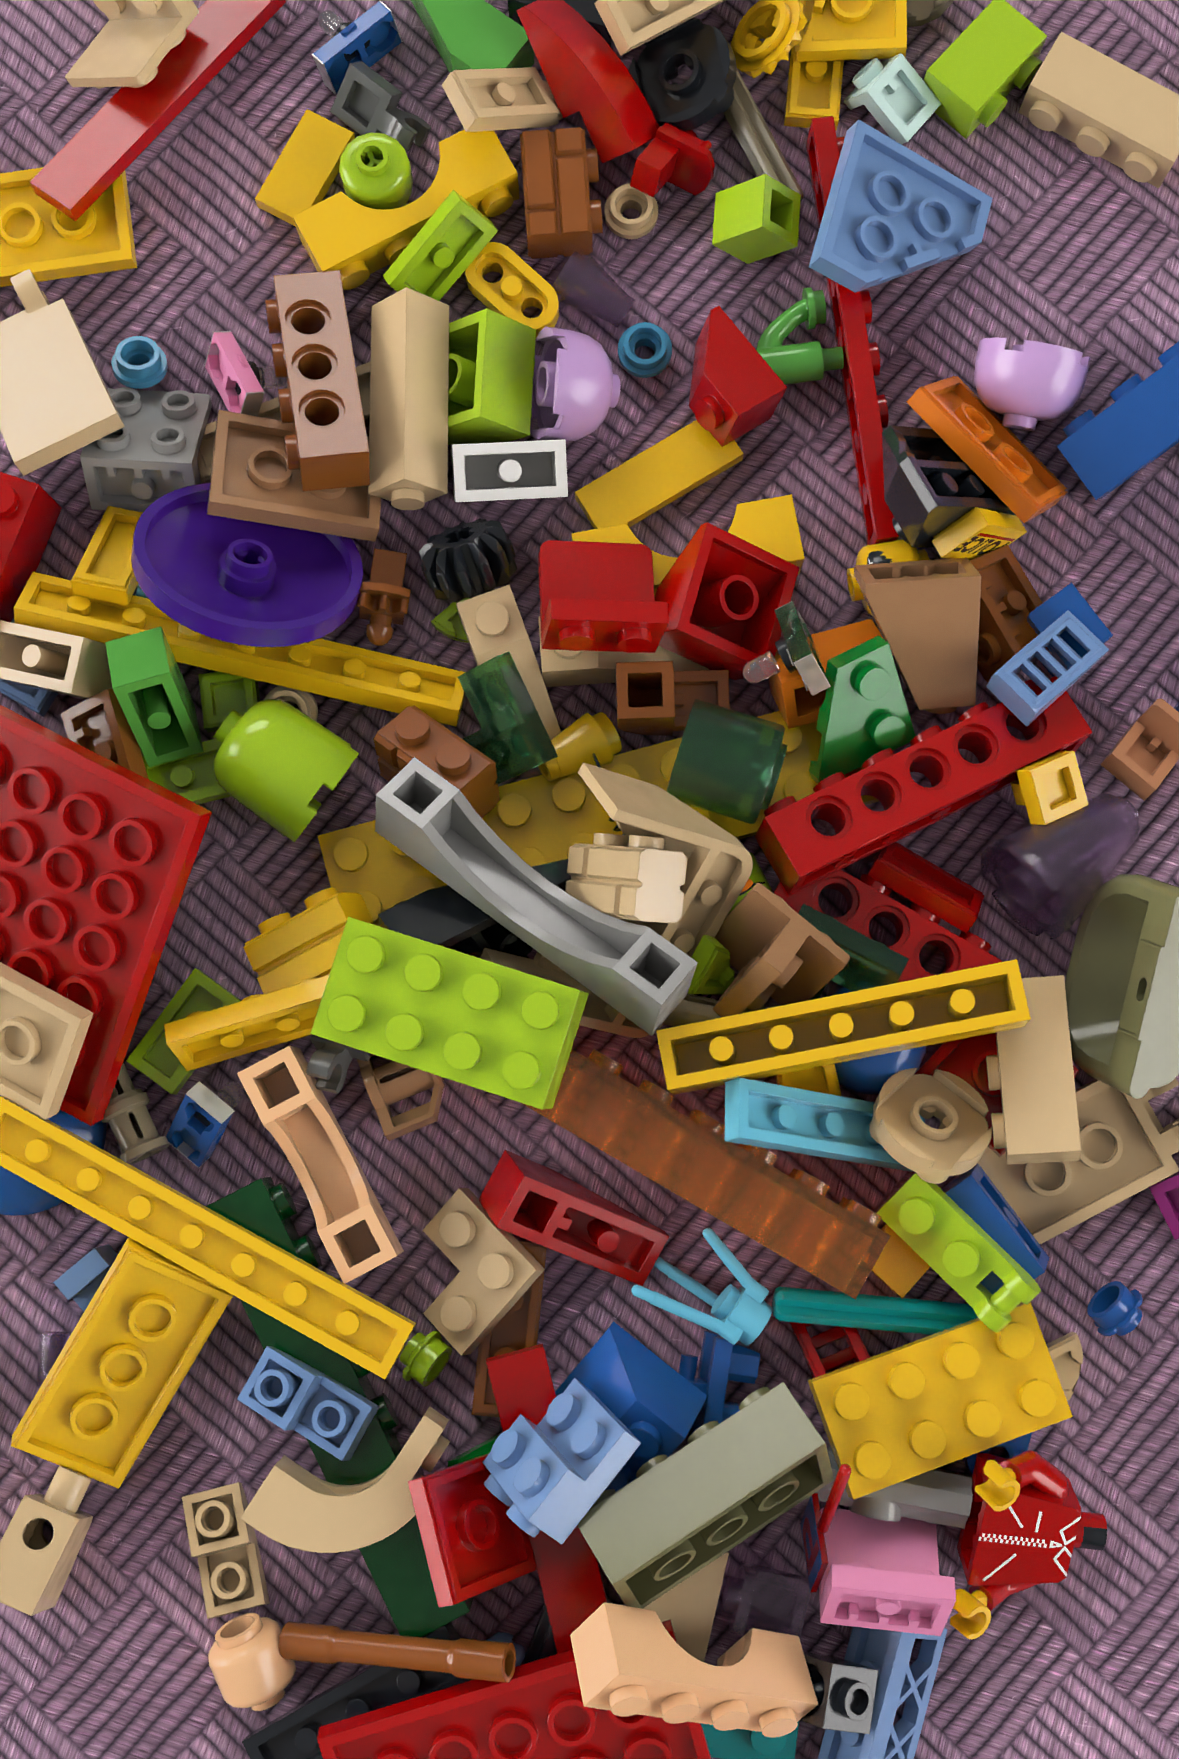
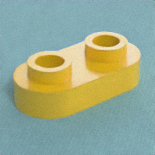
(516, 289)

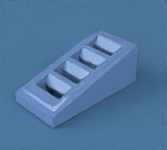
(1018, 696)

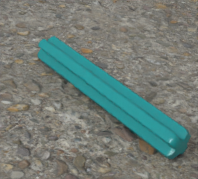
(868, 1311)

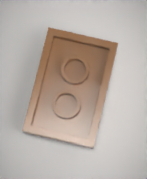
(255, 485)

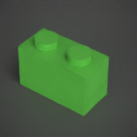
(154, 696)

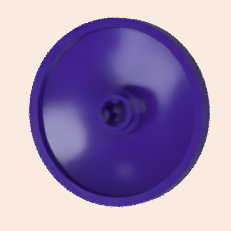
(243, 576)

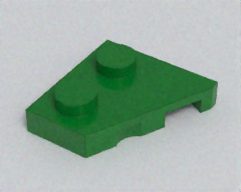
(860, 710)

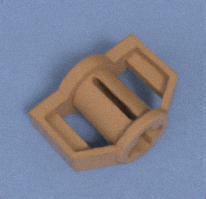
(395, 1083)

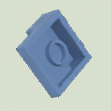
(561, 1465)

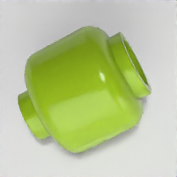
(376, 171)

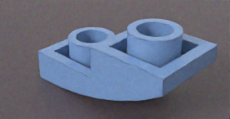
(308, 1402)

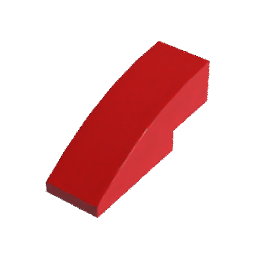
(588, 78)

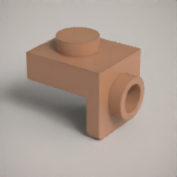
(1146, 750)

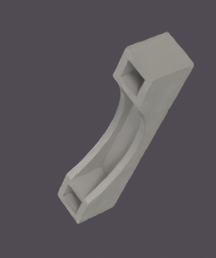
(611, 957)

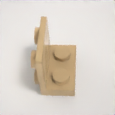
(132, 42)

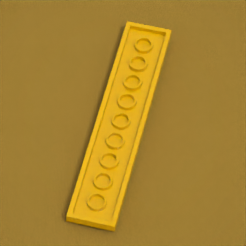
(545, 819)

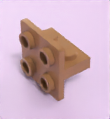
(774, 953)

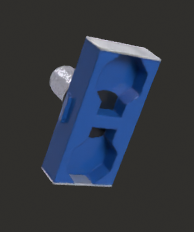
(362, 40)
(203, 1120)

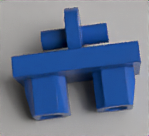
(717, 1365)

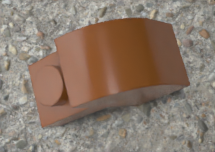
(660, 700)

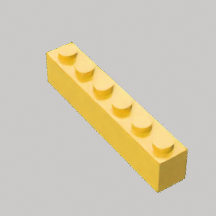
(844, 1027)

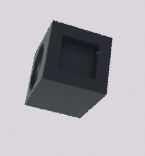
(843, 1694)

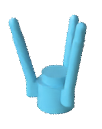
(739, 1311)

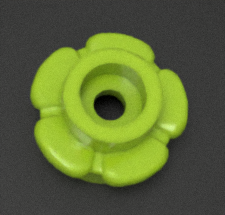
(425, 1357)

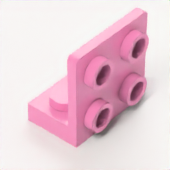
(884, 1576)

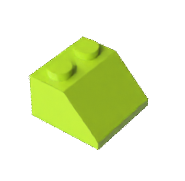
(490, 378)

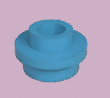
(644, 335)
(139, 362)

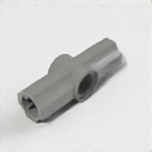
(932, 1497)

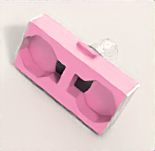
(237, 379)

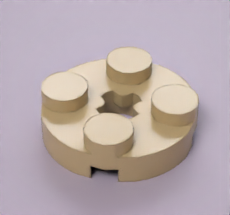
(924, 1149)

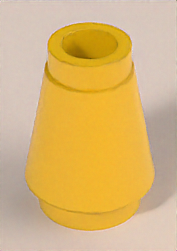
(579, 742)

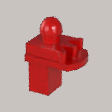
(674, 158)

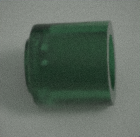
(728, 762)

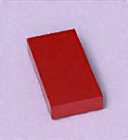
(927, 885)

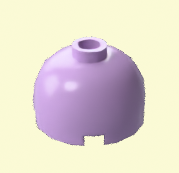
(1029, 381)
(571, 385)

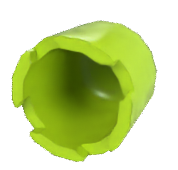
(278, 762)

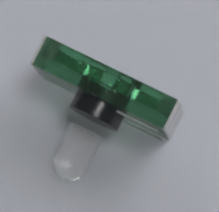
(796, 651)

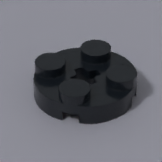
(706, 91)

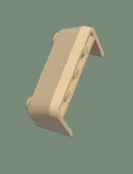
(714, 879)

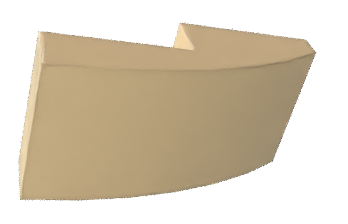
(225, 1550)

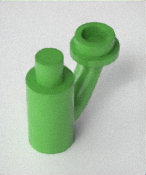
(803, 360)

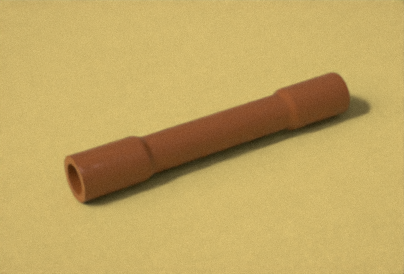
(459, 1657)

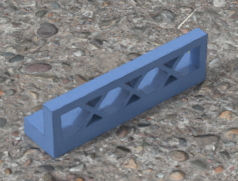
(896, 1683)

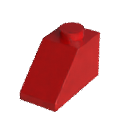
(731, 381)

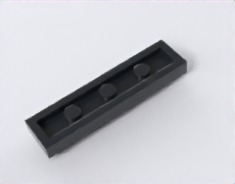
(370, 1689)

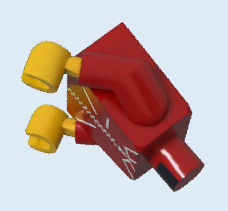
(1018, 1534)

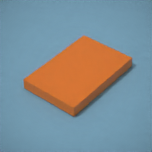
(988, 447)

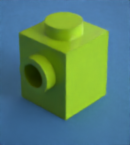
(756, 219)

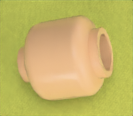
(249, 1662)

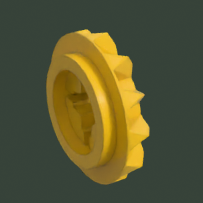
(772, 19)

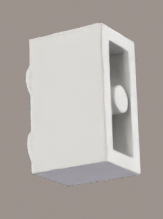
(509, 470)

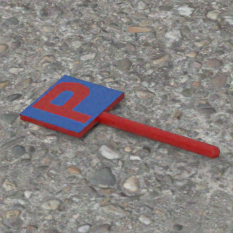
(816, 1524)

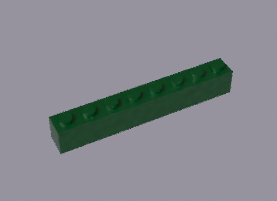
(400, 1559)

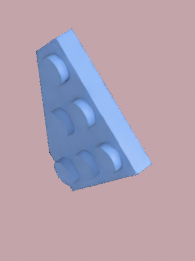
(893, 213)

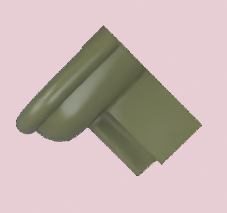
(1127, 985)

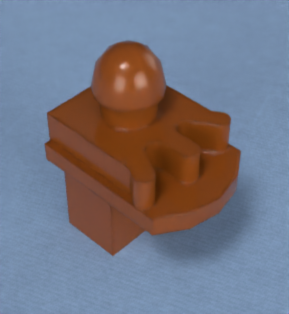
(384, 597)

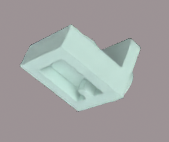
(893, 96)

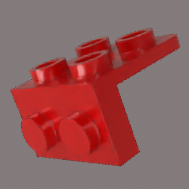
(599, 597)

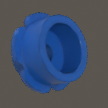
(1115, 1309)

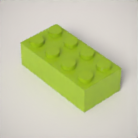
(450, 1014)

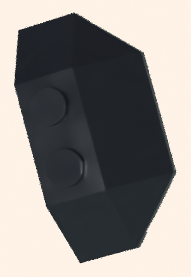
(929, 484)

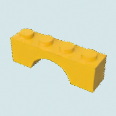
(365, 239)
(764, 523)

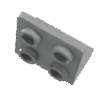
(150, 453)

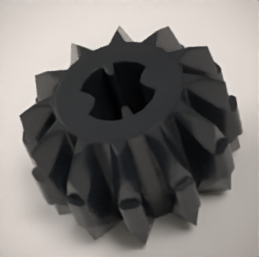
(468, 560)

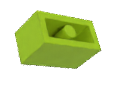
(985, 66)

